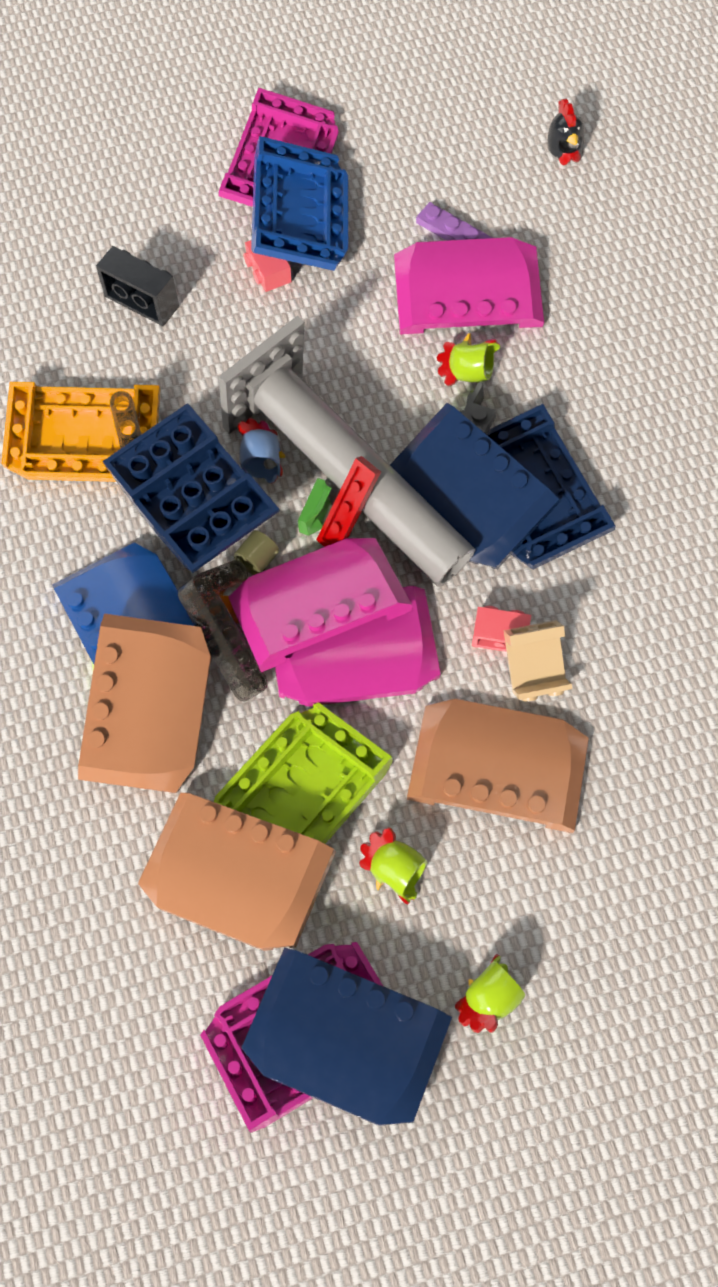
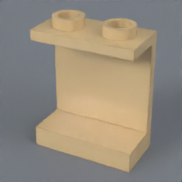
(536, 660)

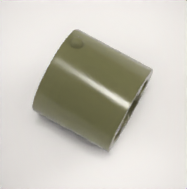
(256, 552)

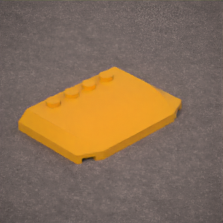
(68, 429)

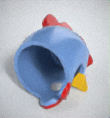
(257, 446)

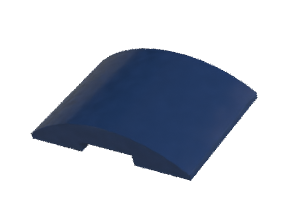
(189, 488)

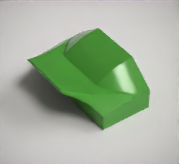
(315, 509)

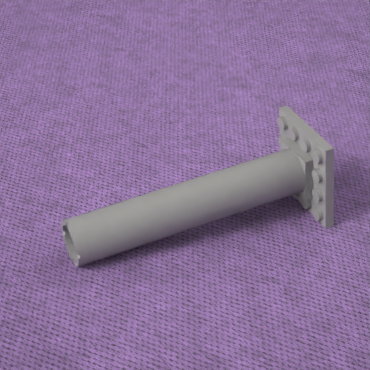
(273, 384)

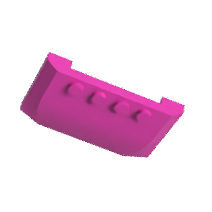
(281, 120)
(468, 284)
(316, 598)
(365, 661)
(256, 1096)

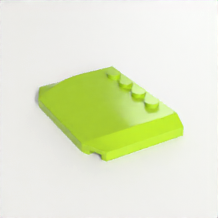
(308, 775)

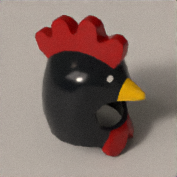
(566, 127)

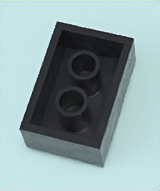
(138, 285)

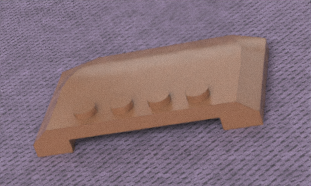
(145, 704)
(499, 763)
(235, 873)

